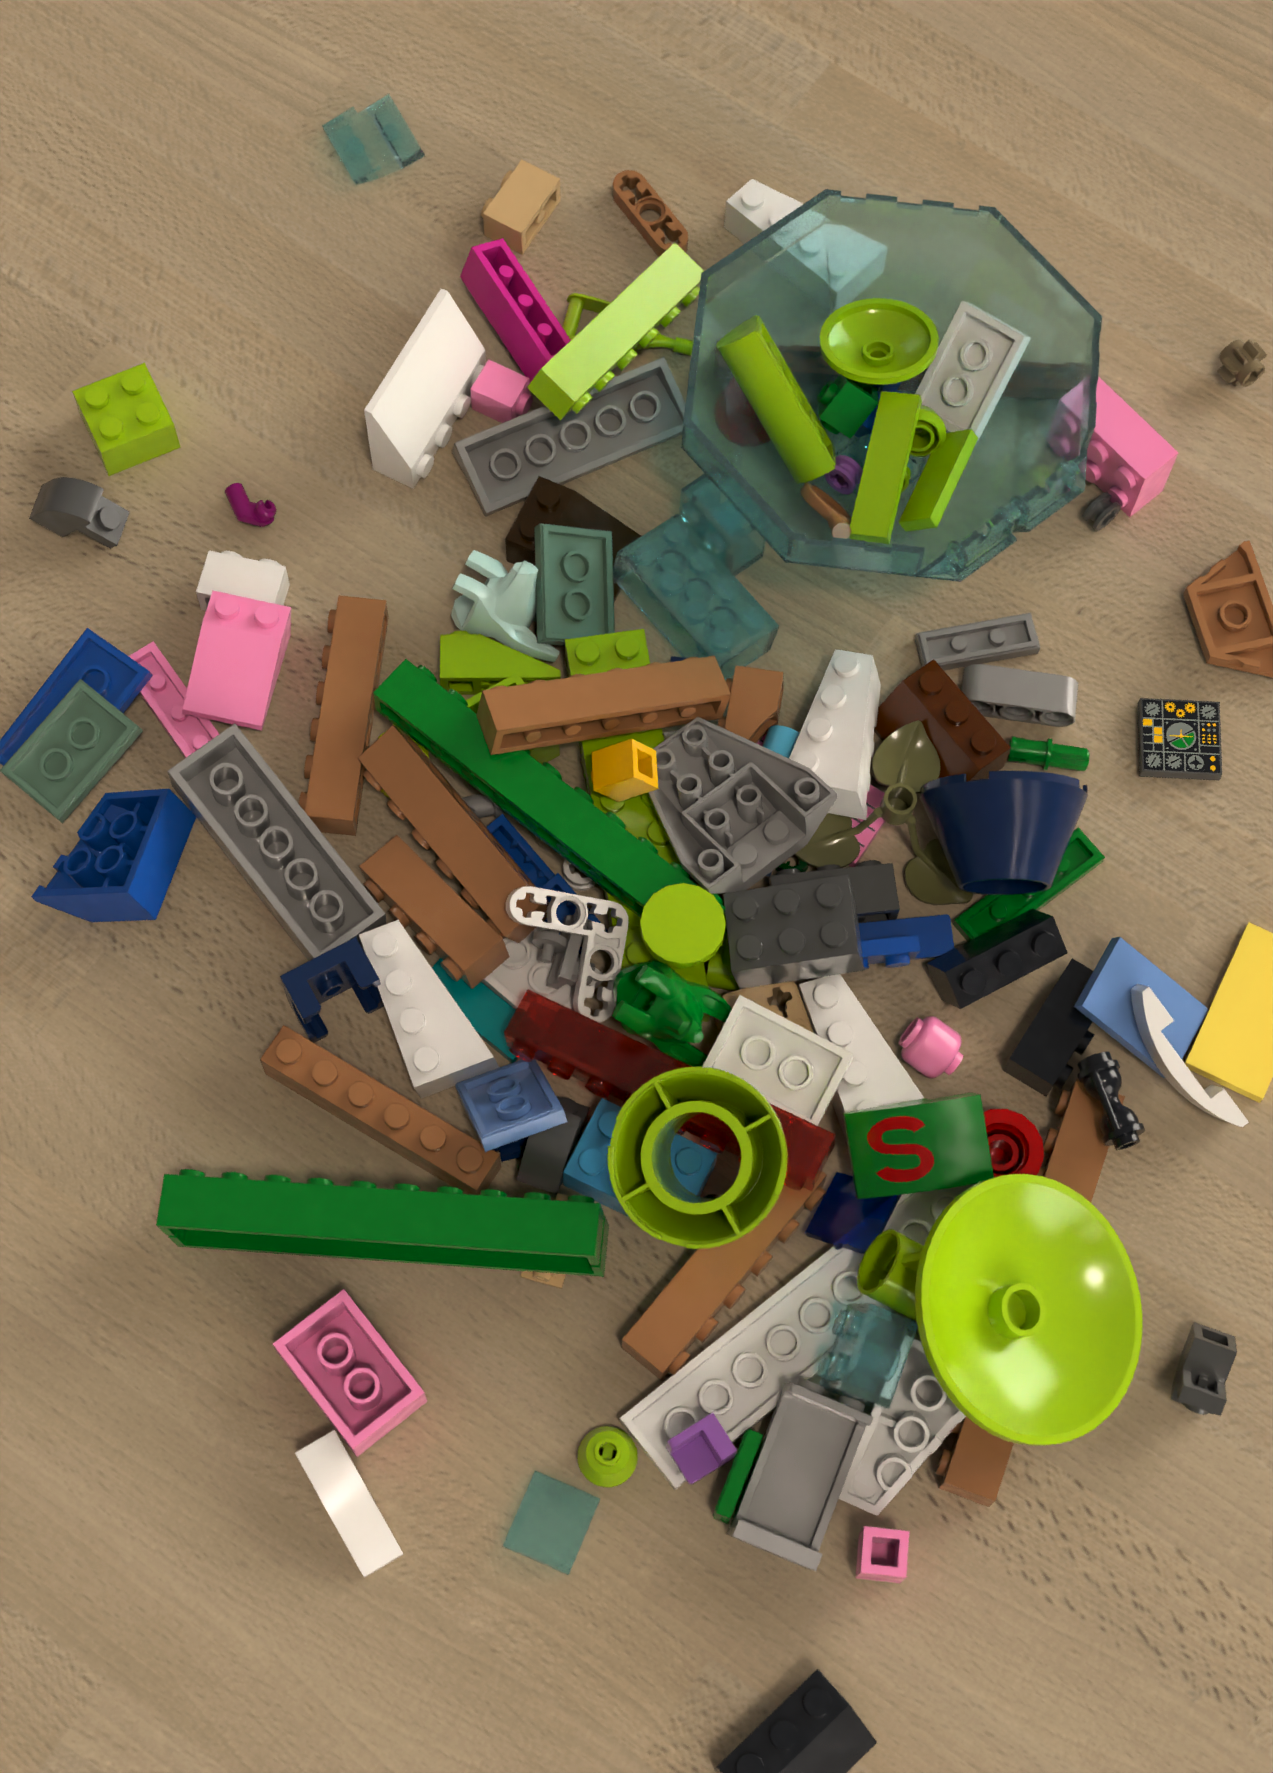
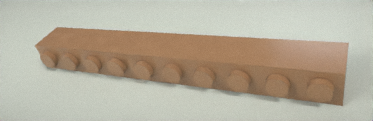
(1076, 1160)

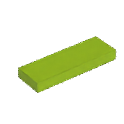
(938, 481)

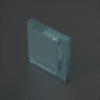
(551, 1523)

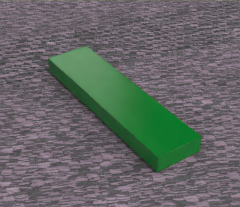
(996, 910)

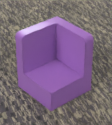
(701, 1449)

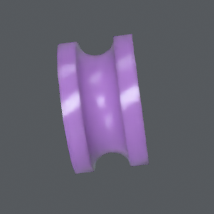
(845, 475)

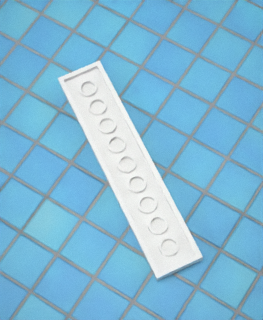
(771, 1346)

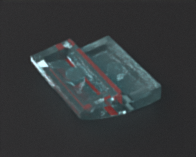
(373, 140)

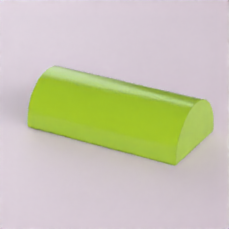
(778, 400)

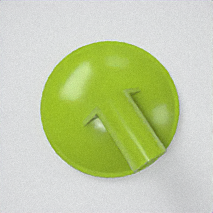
(1018, 1307)

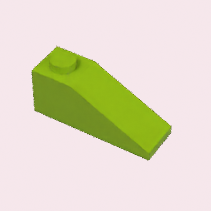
(477, 662)

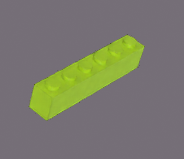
(616, 331)

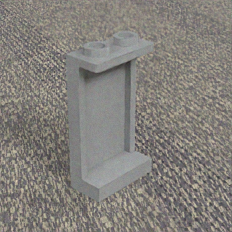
(799, 1473)

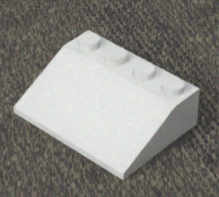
(424, 393)

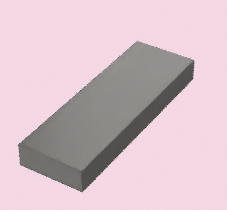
(979, 642)

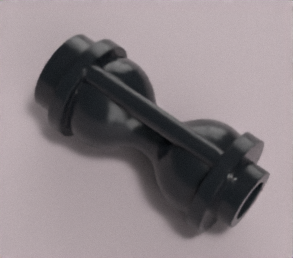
(1103, 1083)

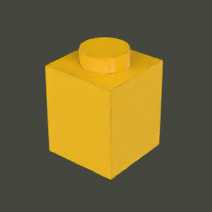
(624, 770)

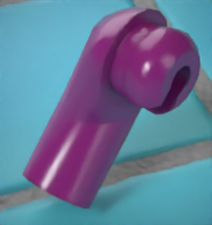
(256, 514)

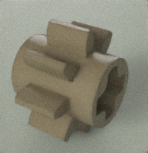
(1241, 363)

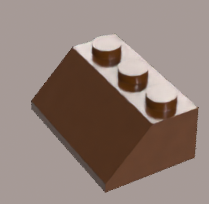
(951, 722)

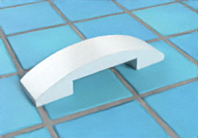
(1151, 1019)

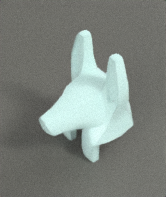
(501, 606)

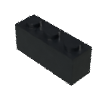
(997, 958)
(1054, 1035)

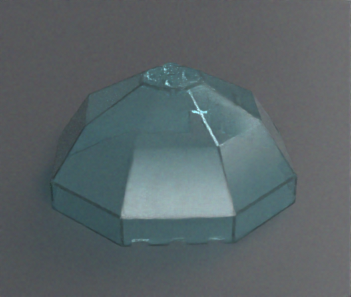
(933, 259)

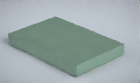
(573, 583)
(71, 750)

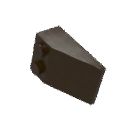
(561, 506)

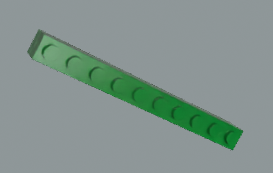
(527, 789)

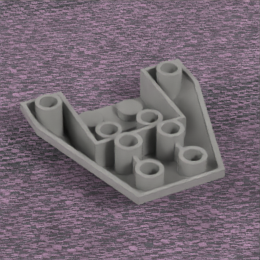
(733, 805)

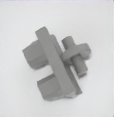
(566, 949)

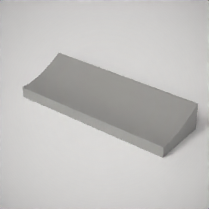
(618, 422)

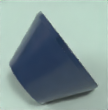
(1004, 829)

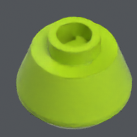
(929, 433)
(603, 1469)

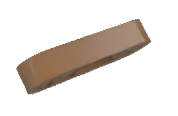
(648, 200)

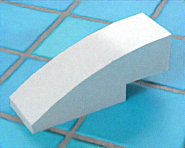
(349, 1503)

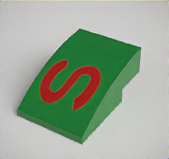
(918, 1146)

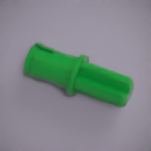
(1048, 754)

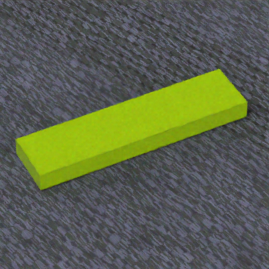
(885, 467)

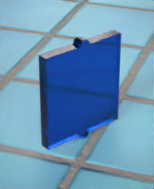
(848, 1220)

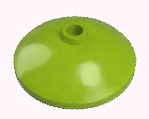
(878, 341)

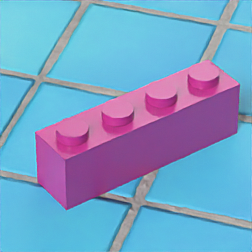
(513, 306)

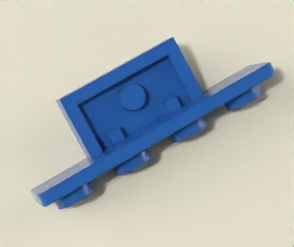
(905, 940)

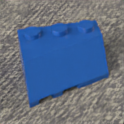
(122, 858)

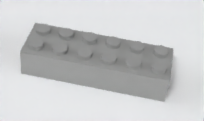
(275, 844)

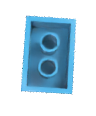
(588, 1165)

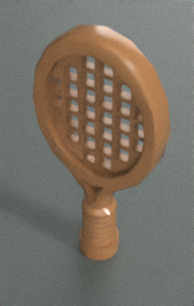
(829, 509)

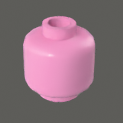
(931, 1047)

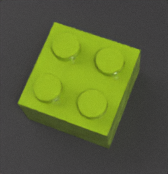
(126, 419)

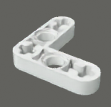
(594, 939)

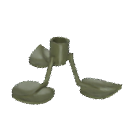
(903, 765)

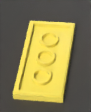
(1237, 1031)

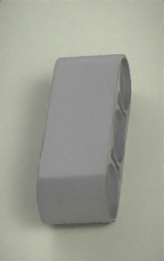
(1021, 694)

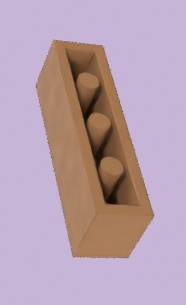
(433, 912)

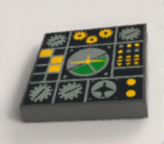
(1179, 739)

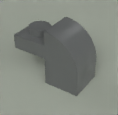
(78, 505)
(550, 1150)
(1204, 1370)

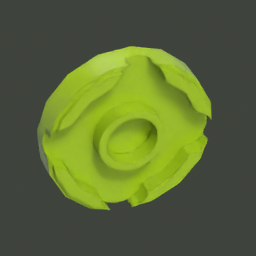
(682, 925)

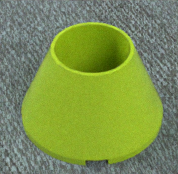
(642, 1159)

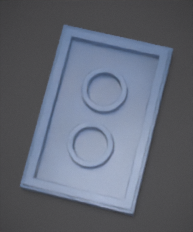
(1109, 1002)
(510, 1103)

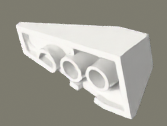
(900, 1436)

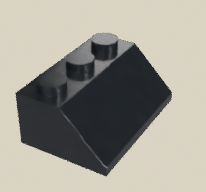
(805, 1734)

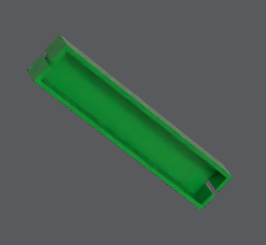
(384, 1223)

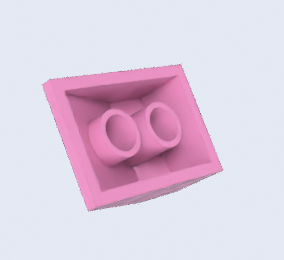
(237, 660)

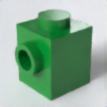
(846, 405)

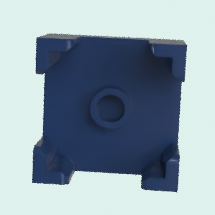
(327, 977)

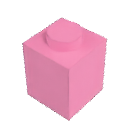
(500, 393)
(882, 1554)

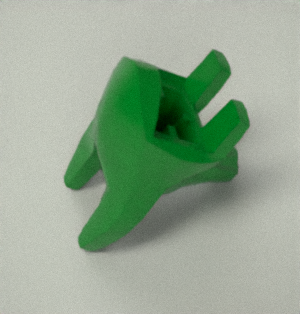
(666, 1009)

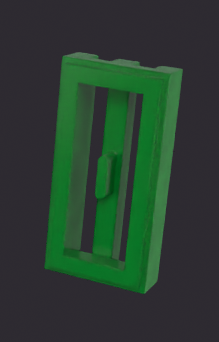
(737, 1476)

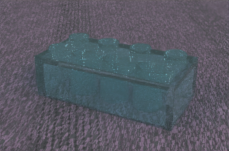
(693, 597)

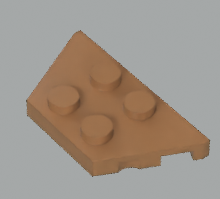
(1234, 614)

